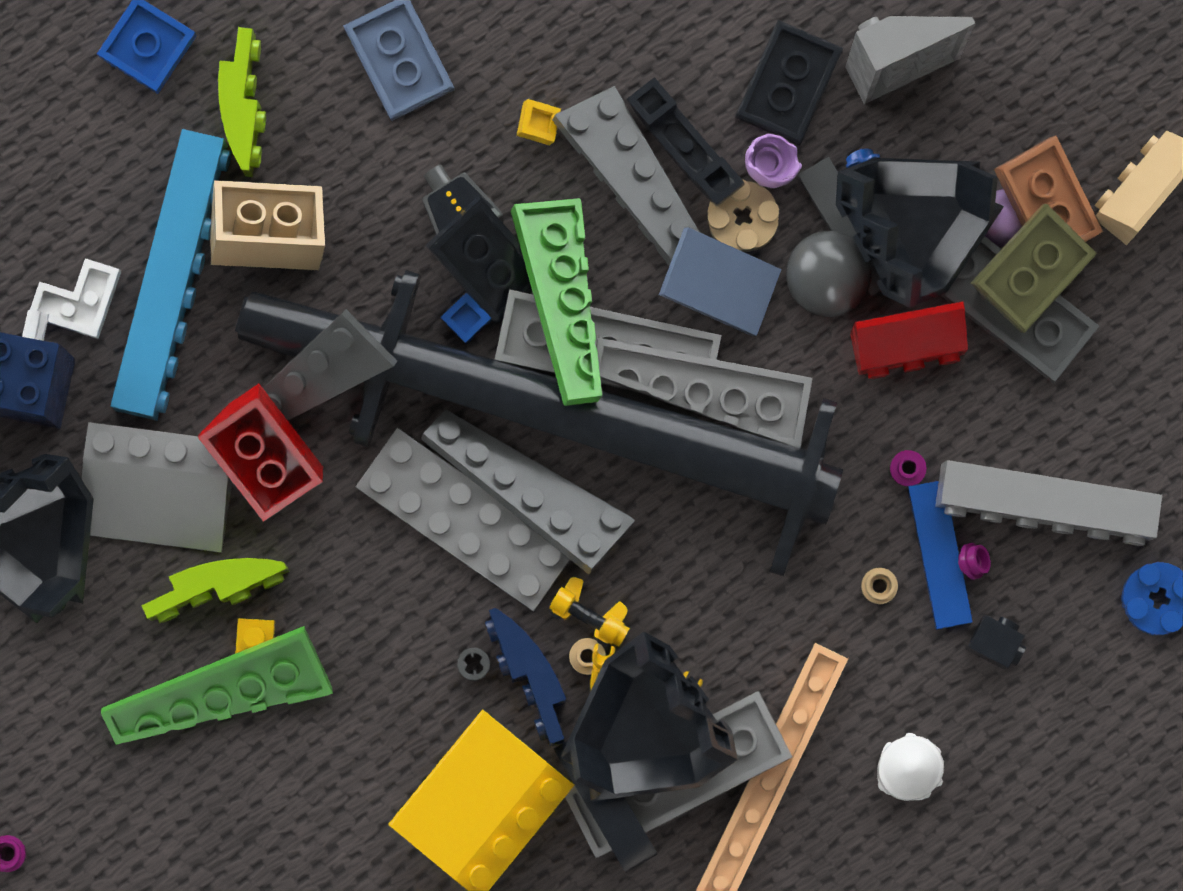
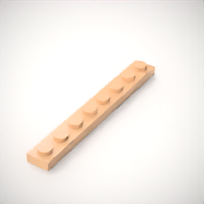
(766, 789)

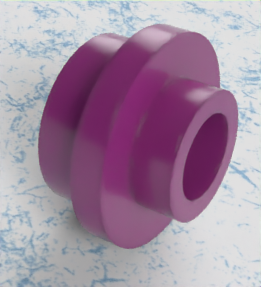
(903, 478)
(974, 560)
(19, 853)

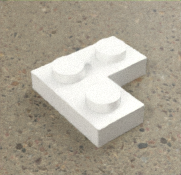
(86, 306)

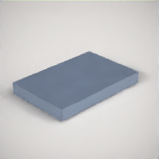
(399, 58)
(720, 281)

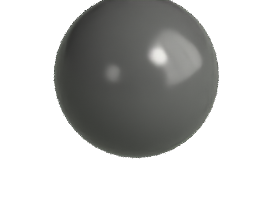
(828, 274)

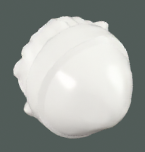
(910, 768)

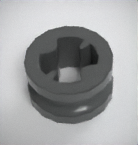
(462, 666)

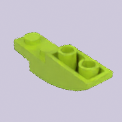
(240, 115)
(228, 577)

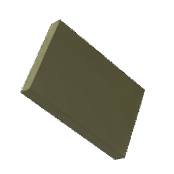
(1033, 268)

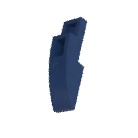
(522, 661)

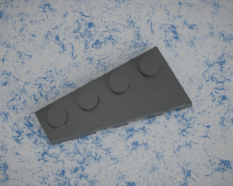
(328, 366)

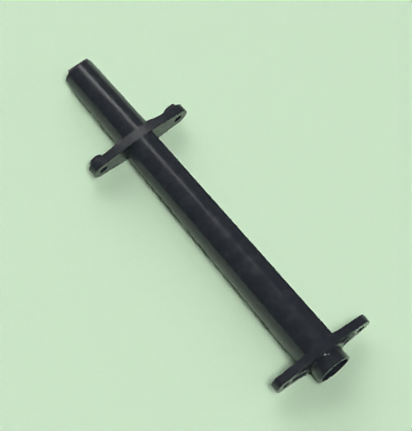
(625, 427)

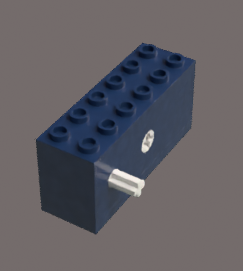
(34, 374)

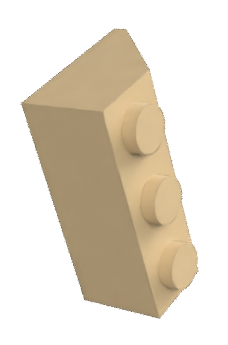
(1142, 187)
(267, 225)

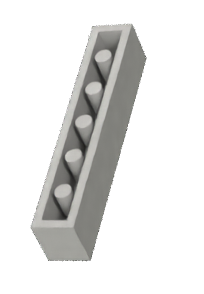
(1048, 501)

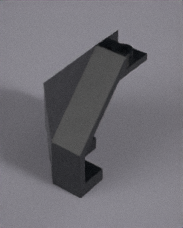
(917, 220)
(44, 536)
(646, 727)

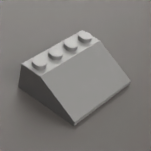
(902, 50)
(155, 488)

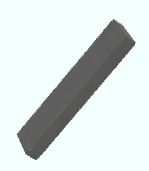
(821, 186)

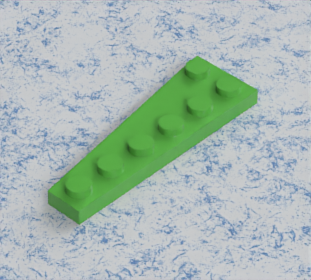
(557, 269)
(246, 681)

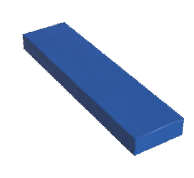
(939, 558)

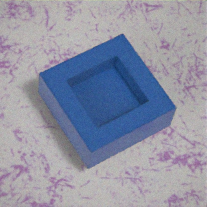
(466, 318)

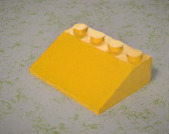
(481, 804)

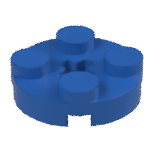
(1140, 607)

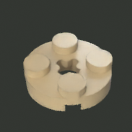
(745, 236)

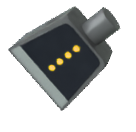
(451, 197)

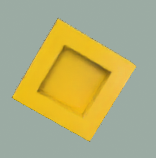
(537, 122)
(253, 632)

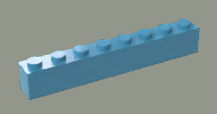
(169, 276)

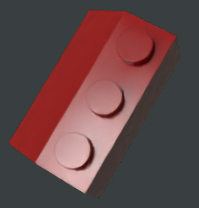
(910, 340)
(261, 453)

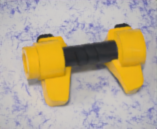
(608, 628)

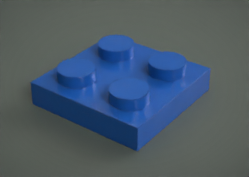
(146, 44)

